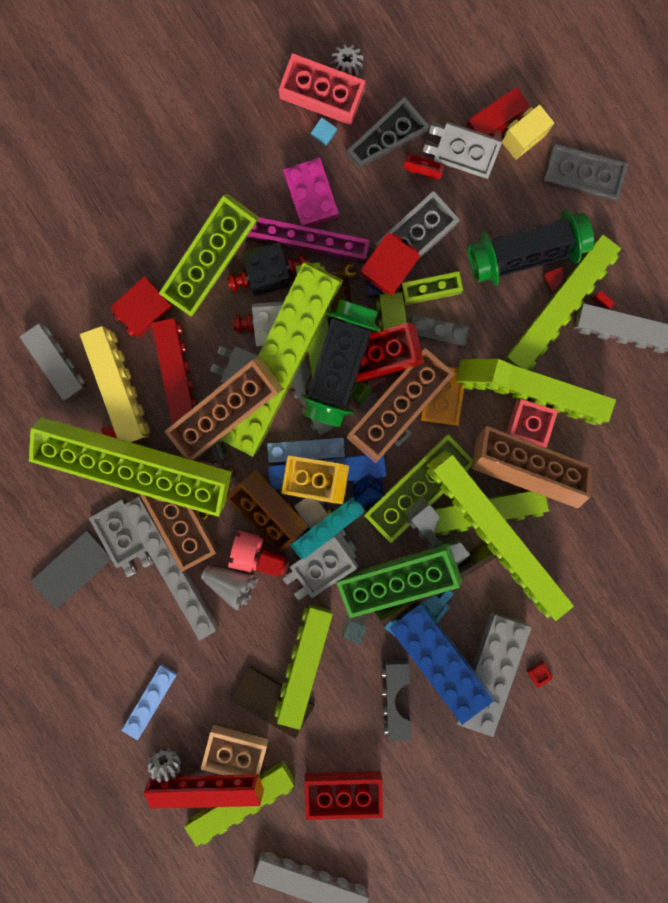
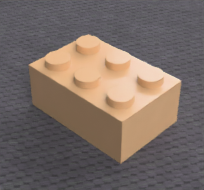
(233, 752)

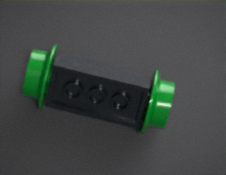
(532, 248)
(339, 363)

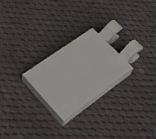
(463, 148)
(237, 361)
(120, 538)
(321, 568)

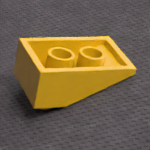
(315, 479)

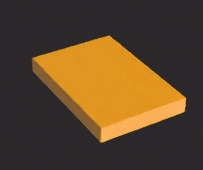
(446, 405)

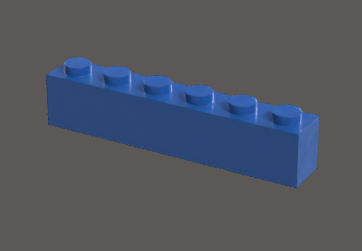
(358, 468)

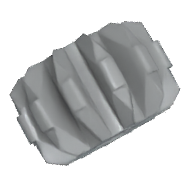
(347, 54)
(164, 765)

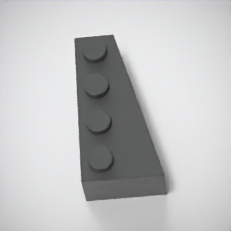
(389, 133)

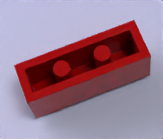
(500, 114)

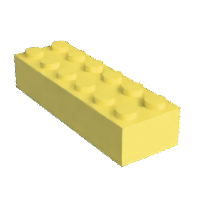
(115, 385)

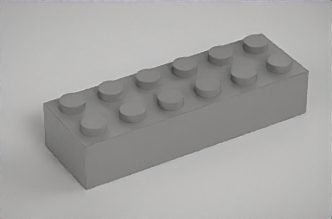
(496, 666)

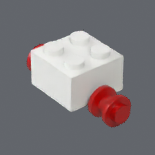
(263, 319)

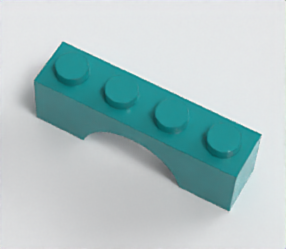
(327, 528)

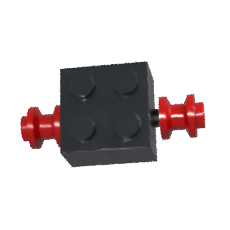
(265, 270)

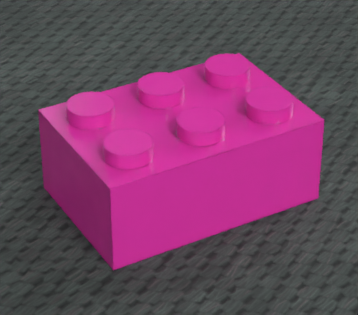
(311, 193)

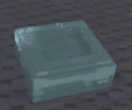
(354, 632)

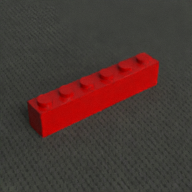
(174, 368)
(205, 791)

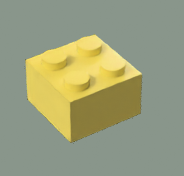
(527, 132)

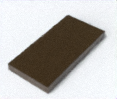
(260, 696)

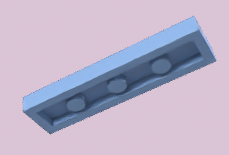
(306, 449)
(149, 702)

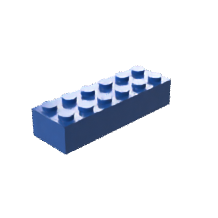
(442, 663)

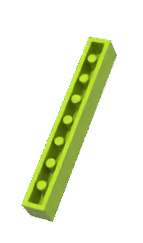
(562, 304)

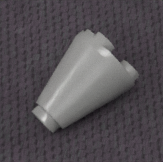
(230, 585)

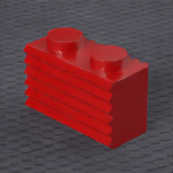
(272, 563)

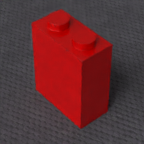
(390, 264)
(140, 308)

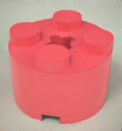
(245, 550)

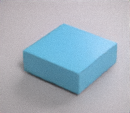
(323, 131)

